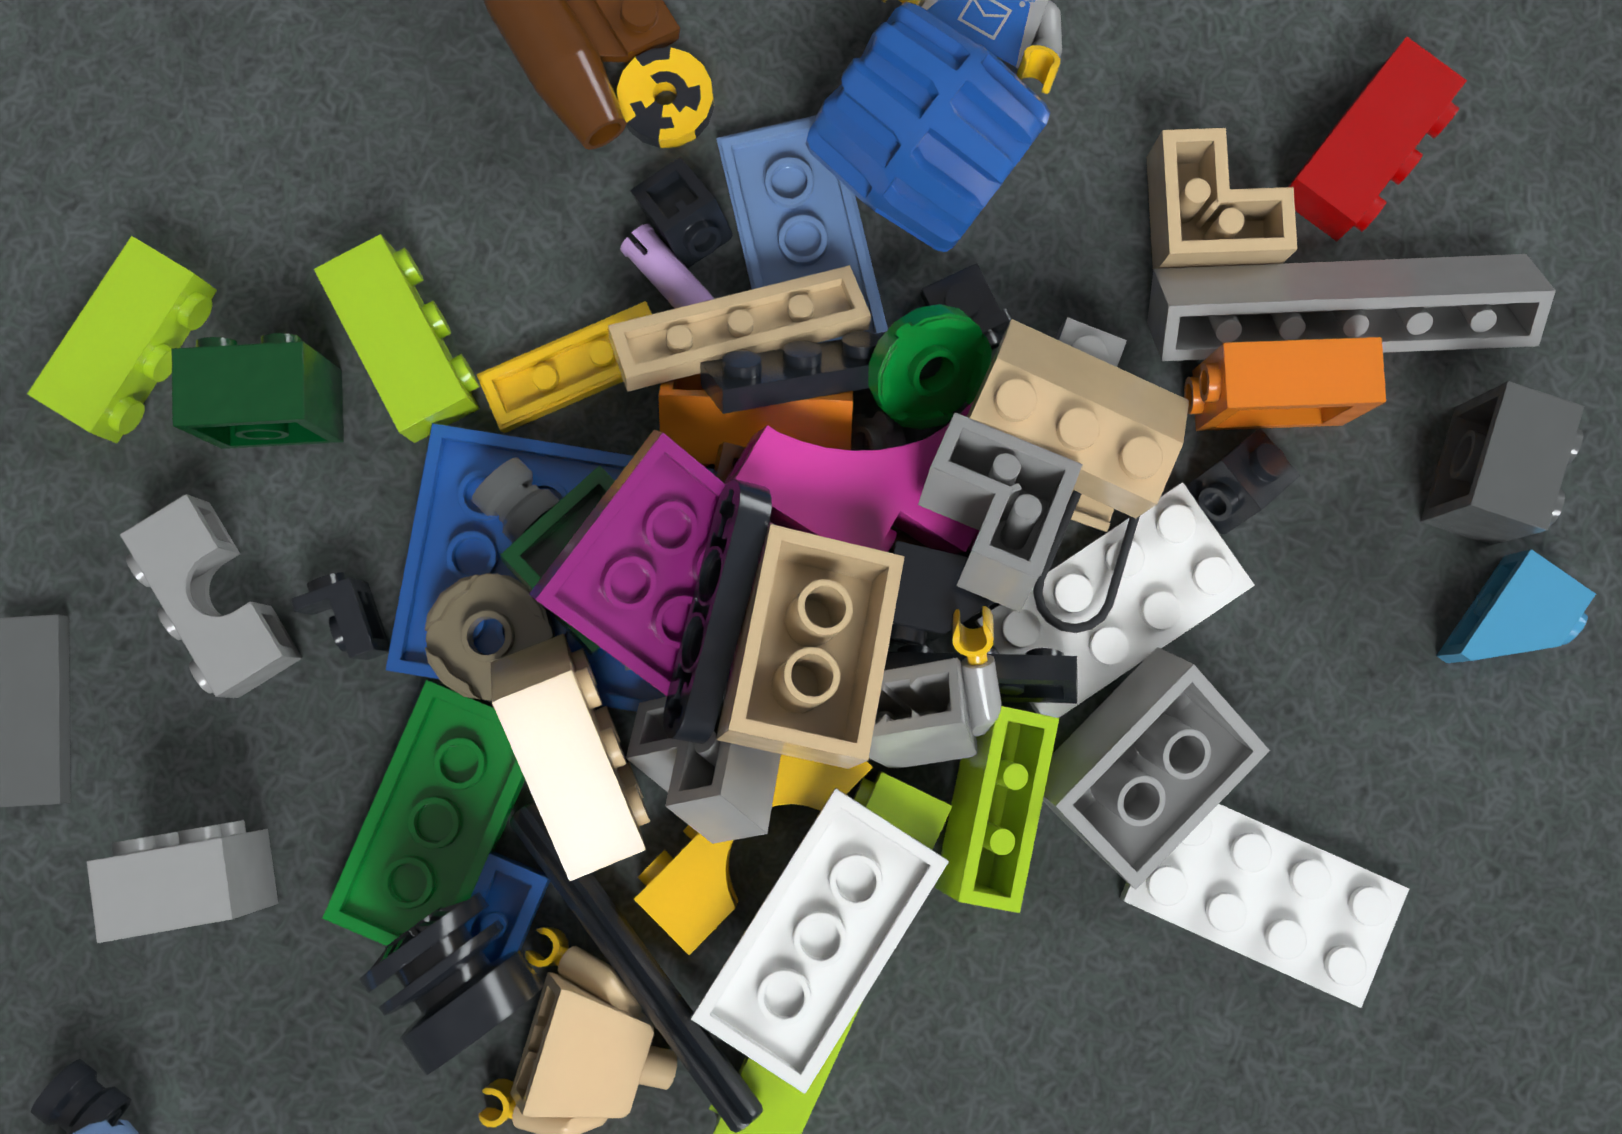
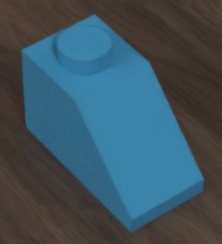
(1520, 610)

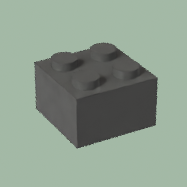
(1504, 464)

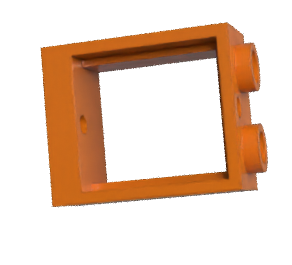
(1287, 383)

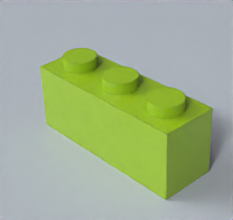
(399, 337)
(123, 342)
(998, 811)

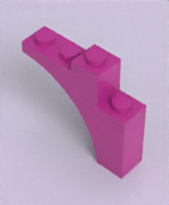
(851, 492)

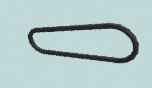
(1115, 580)

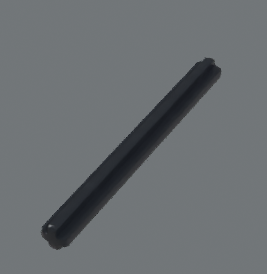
(643, 977)

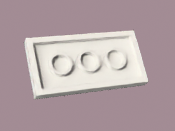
(1170, 583)
(1276, 902)
(819, 940)

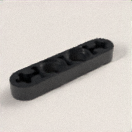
(717, 611)

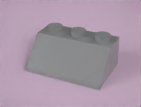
(1150, 765)

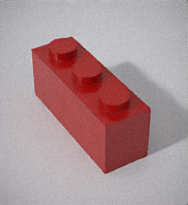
(1376, 140)

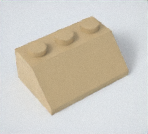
(1086, 412)

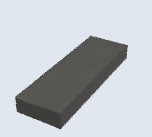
(34, 711)

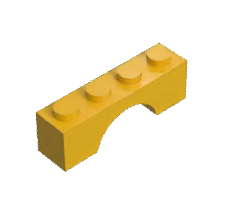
(695, 888)

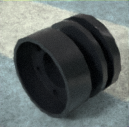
(451, 982)

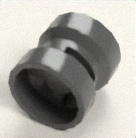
(514, 498)

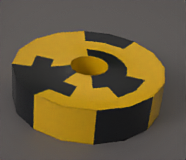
(665, 71)

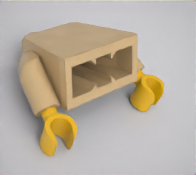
(582, 1049)

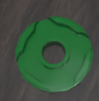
(906, 349)

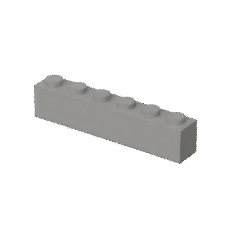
(1404, 301)

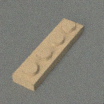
(755, 320)

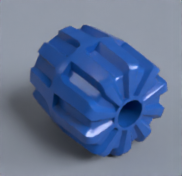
(926, 126)

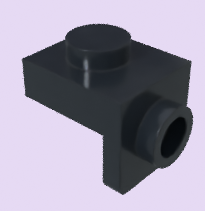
(1242, 482)

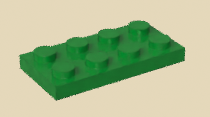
(430, 818)

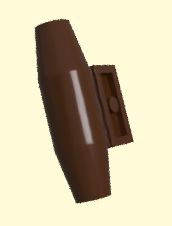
(564, 49)

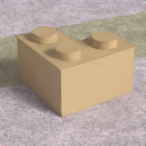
(1203, 220)

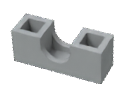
(177, 557)

